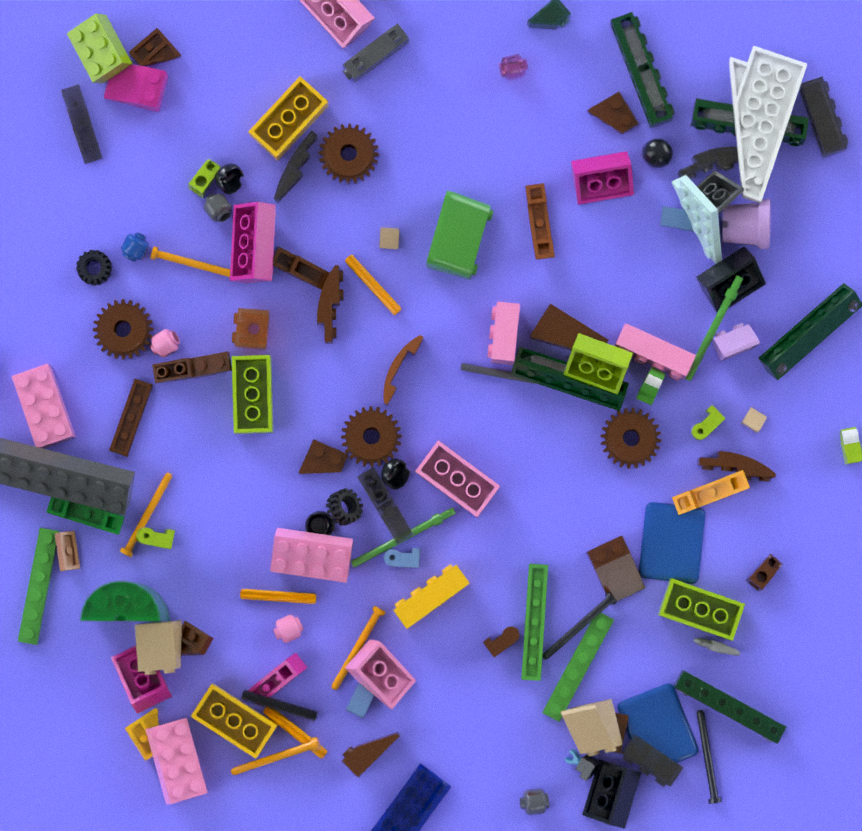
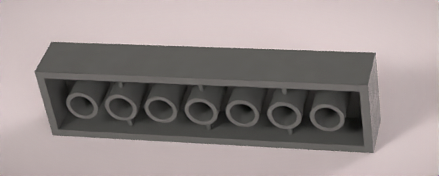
(65, 477)

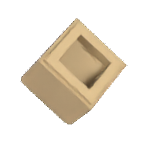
(389, 238)
(754, 420)

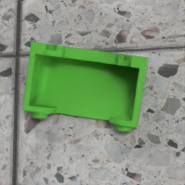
(458, 235)

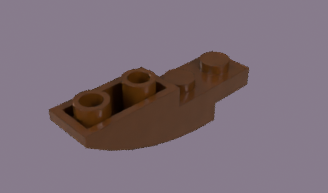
(330, 296)
(192, 367)
(730, 460)

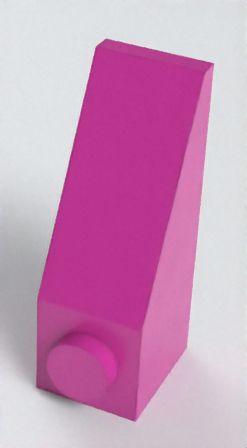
(279, 676)

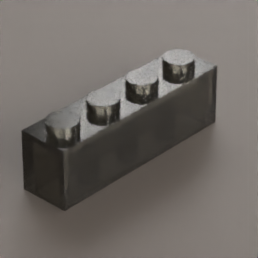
(823, 117)

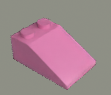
(380, 673)

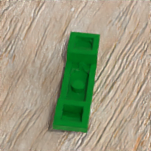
(86, 515)

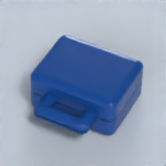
(671, 543)
(660, 722)

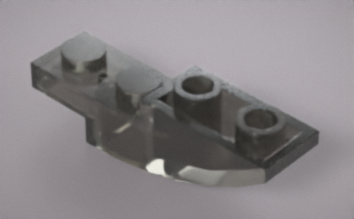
(721, 157)
(385, 505)

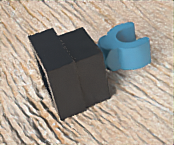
(586, 765)

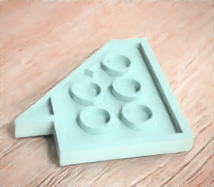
(702, 216)

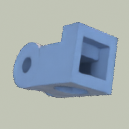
(396, 559)

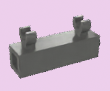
(375, 53)

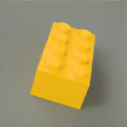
(288, 118)
(430, 597)
(234, 720)

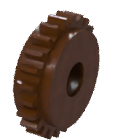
(343, 139)
(112, 318)
(642, 427)
(371, 452)

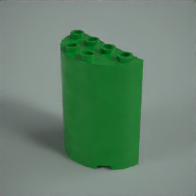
(124, 603)

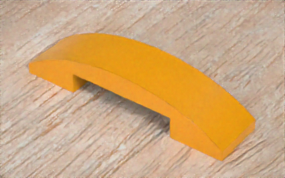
(711, 492)

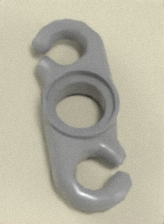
(716, 646)

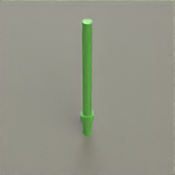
(730, 295)
(436, 519)

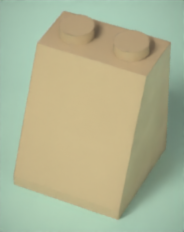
(158, 646)
(593, 727)

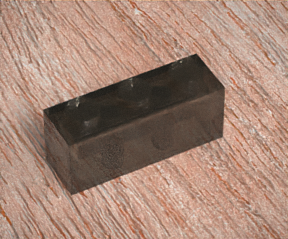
(651, 761)

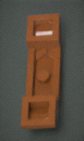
(539, 221)
(412, 348)

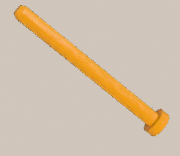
(189, 262)
(147, 514)
(358, 646)
(314, 744)

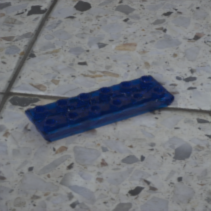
(414, 802)

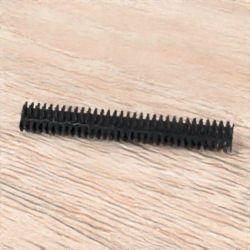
(276, 704)

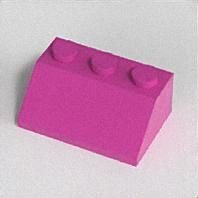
(602, 177)

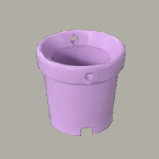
(747, 224)

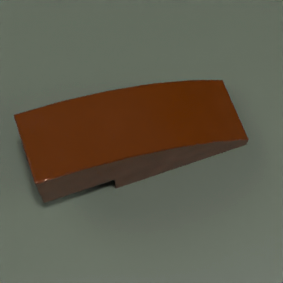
(299, 268)

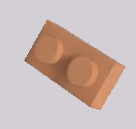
(67, 551)

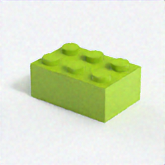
(99, 48)
(598, 363)

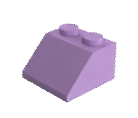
(735, 341)

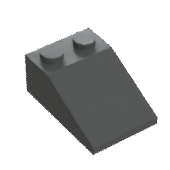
(720, 190)

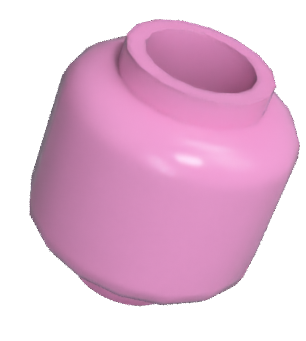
(165, 343)
(288, 628)

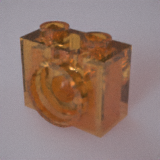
(245, 319)

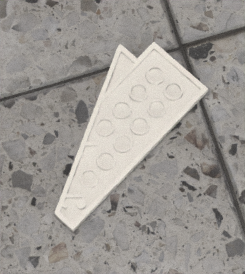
(762, 106)

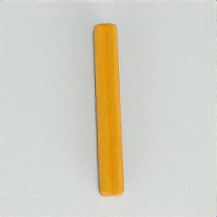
(372, 284)
(280, 596)
(292, 729)

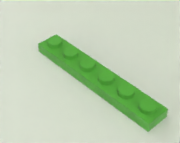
(38, 587)
(534, 622)
(577, 666)

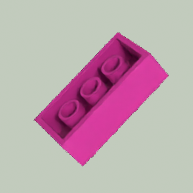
(252, 242)

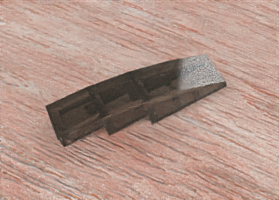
(81, 124)
(292, 172)

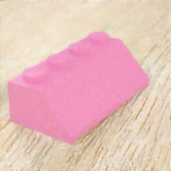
(341, 18)

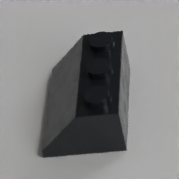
(720, 277)
(611, 794)

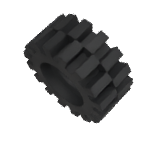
(91, 256)
(351, 502)

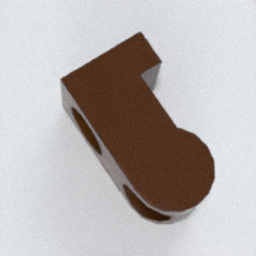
(764, 572)
(508, 637)

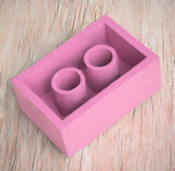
(504, 333)

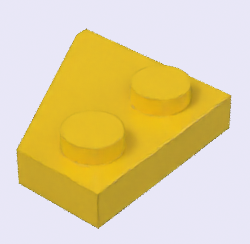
(138, 733)

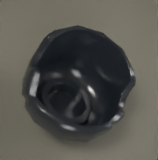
(657, 153)
(229, 178)
(395, 473)
(320, 523)

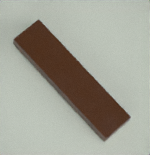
(131, 417)

